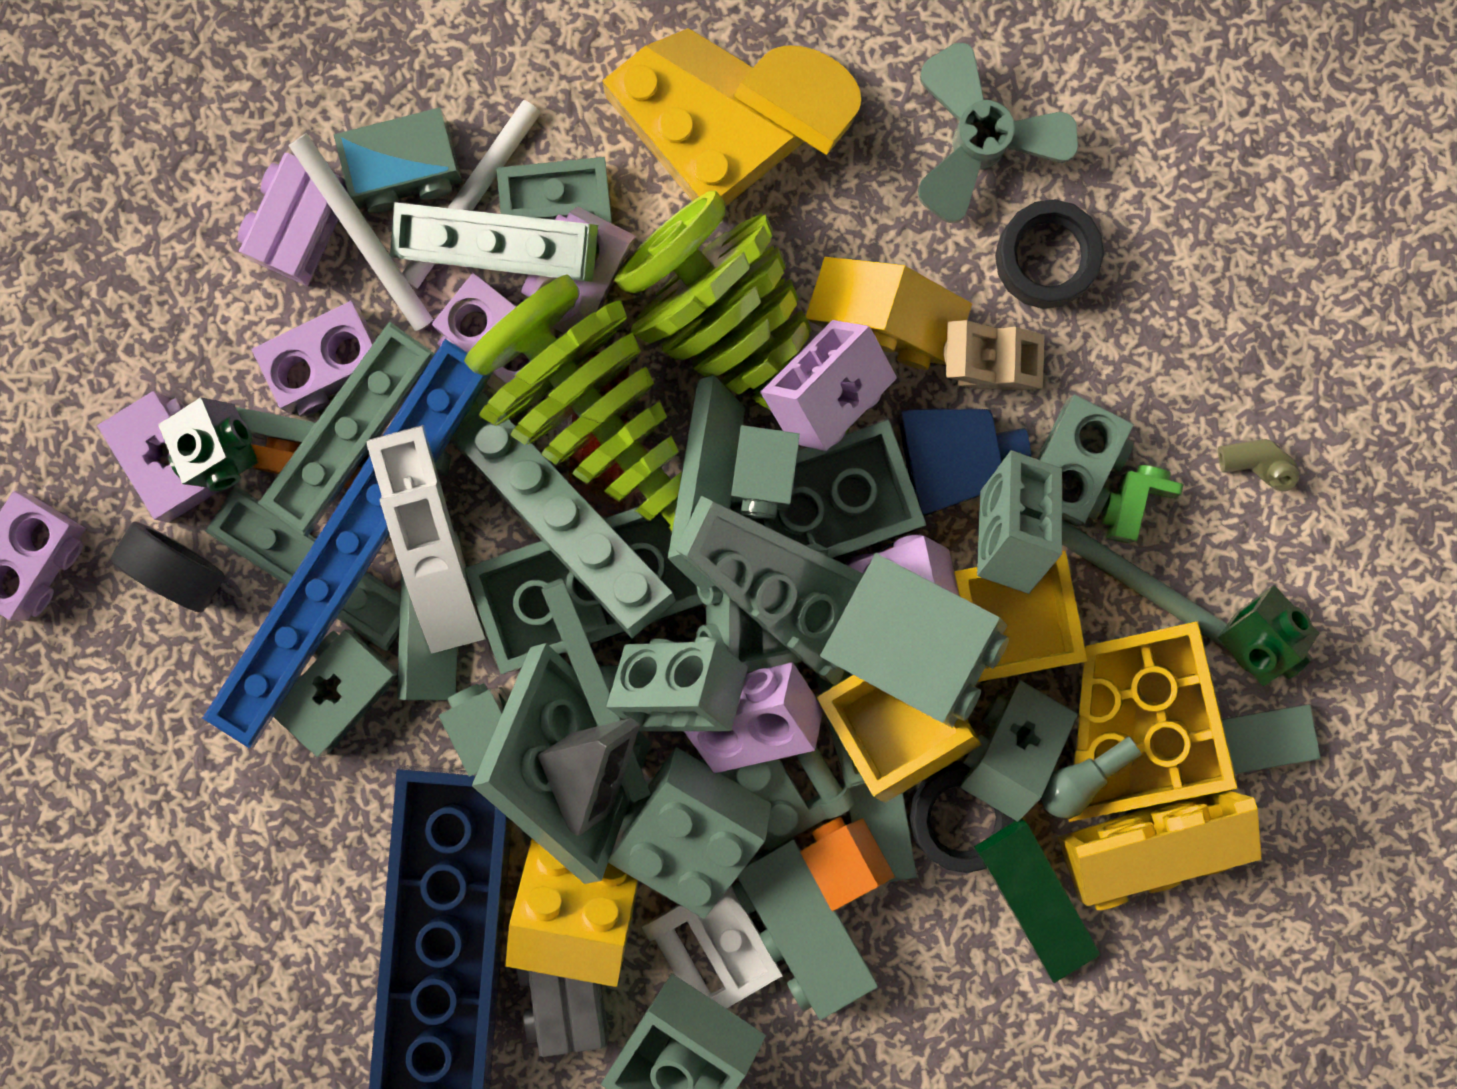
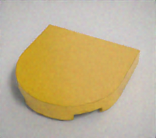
(803, 94)

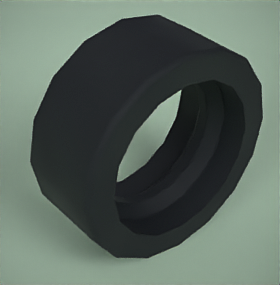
(1072, 219)
(167, 567)
(921, 826)

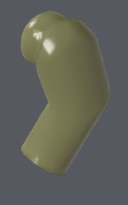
(1262, 458)

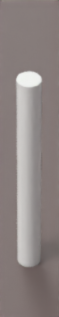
(483, 176)
(360, 231)

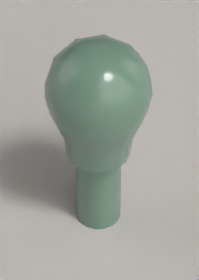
(1075, 786)

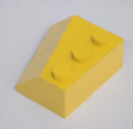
(686, 114)
(1165, 700)
(1161, 847)

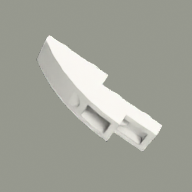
(425, 539)

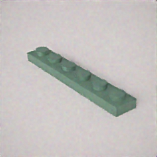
(563, 521)

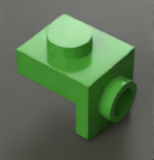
(1126, 507)

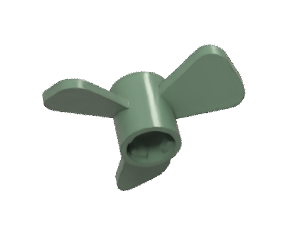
(956, 84)

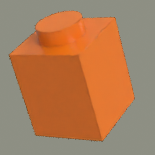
(846, 861)

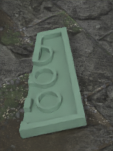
(773, 579)

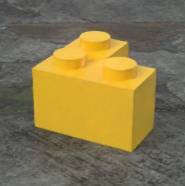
(896, 302)

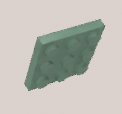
(539, 713)

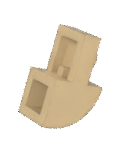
(994, 356)

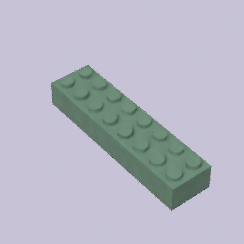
(838, 499)

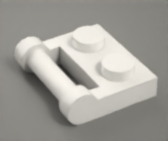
(729, 943)

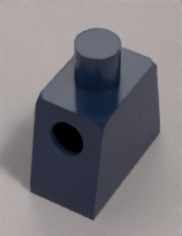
(954, 453)

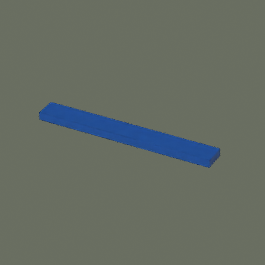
(336, 560)

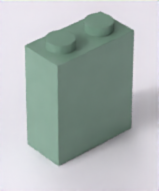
(916, 641)

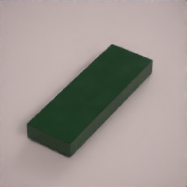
(1037, 900)

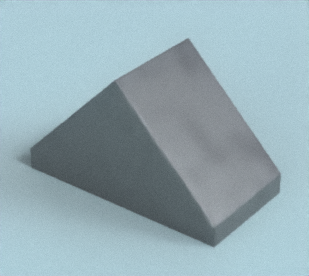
(588, 771)

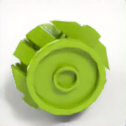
(722, 300)
(577, 390)

